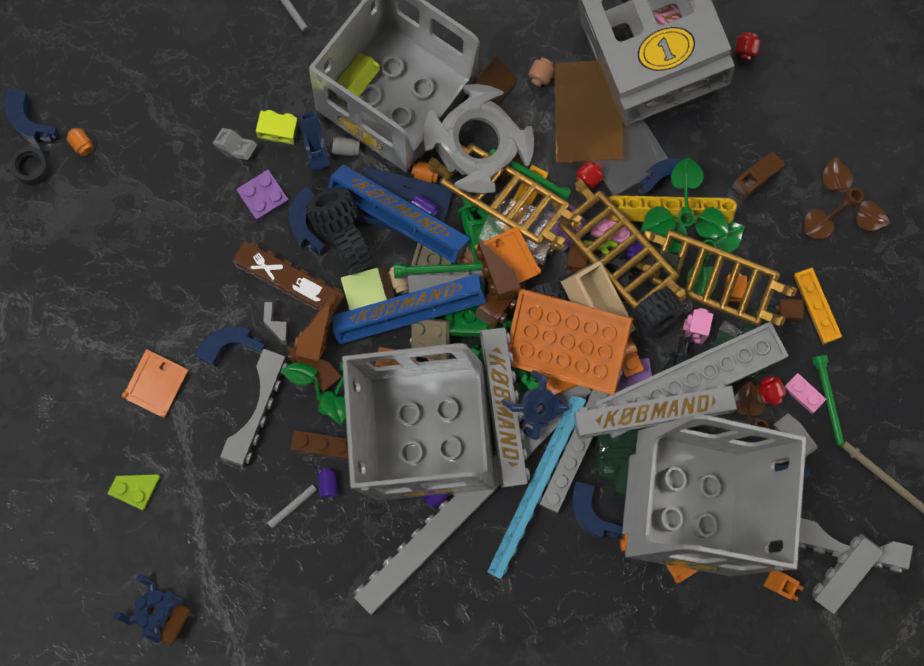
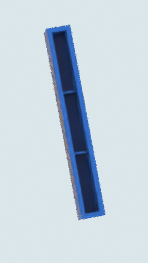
(401, 214)
(409, 309)

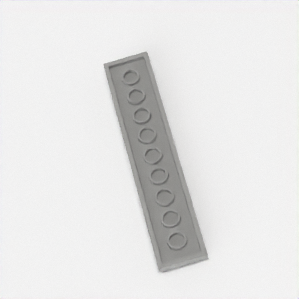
(711, 368)

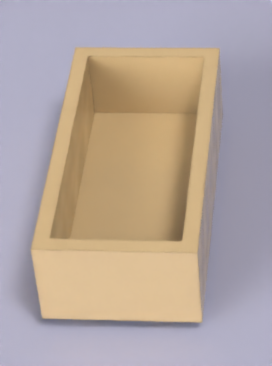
(594, 289)

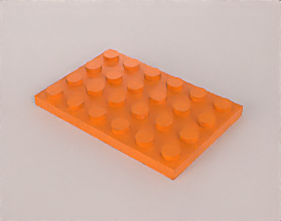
(569, 341)

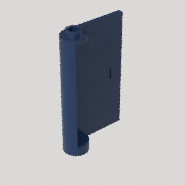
(406, 189)

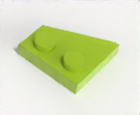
(134, 489)

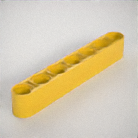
(637, 206)

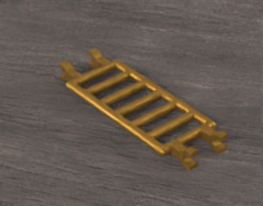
(545, 234)
(635, 235)
(721, 255)

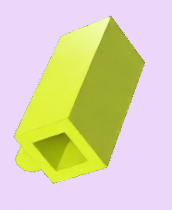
(358, 74)

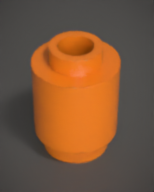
(80, 141)
(422, 173)

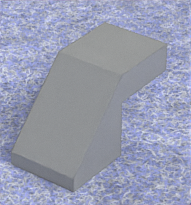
(234, 144)
(278, 328)
(792, 426)

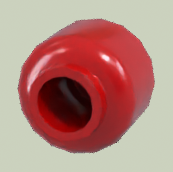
(747, 46)
(590, 174)
(771, 390)

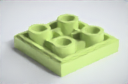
(363, 288)

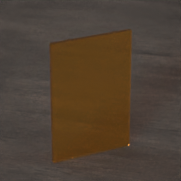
(586, 114)

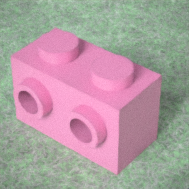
(698, 325)

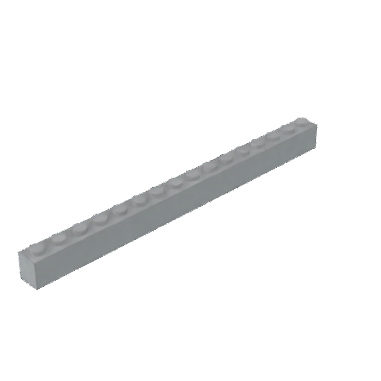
(444, 524)

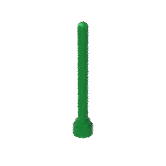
(562, 192)
(401, 270)
(821, 364)

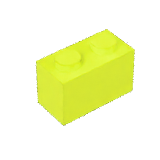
(277, 127)

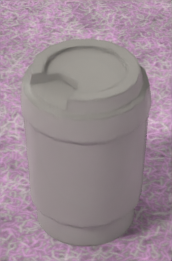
(345, 146)

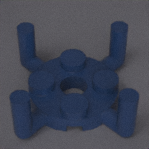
(529, 404)
(144, 606)

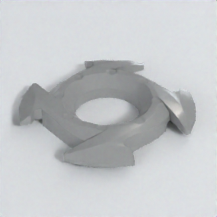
(480, 108)

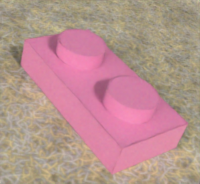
(606, 224)
(804, 393)

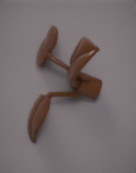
(839, 177)
(750, 402)

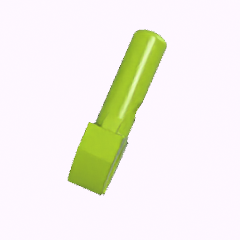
(603, 248)

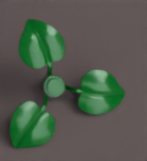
(711, 222)
(726, 243)
(329, 403)

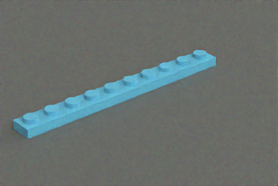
(535, 488)

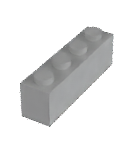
(425, 280)
(847, 573)

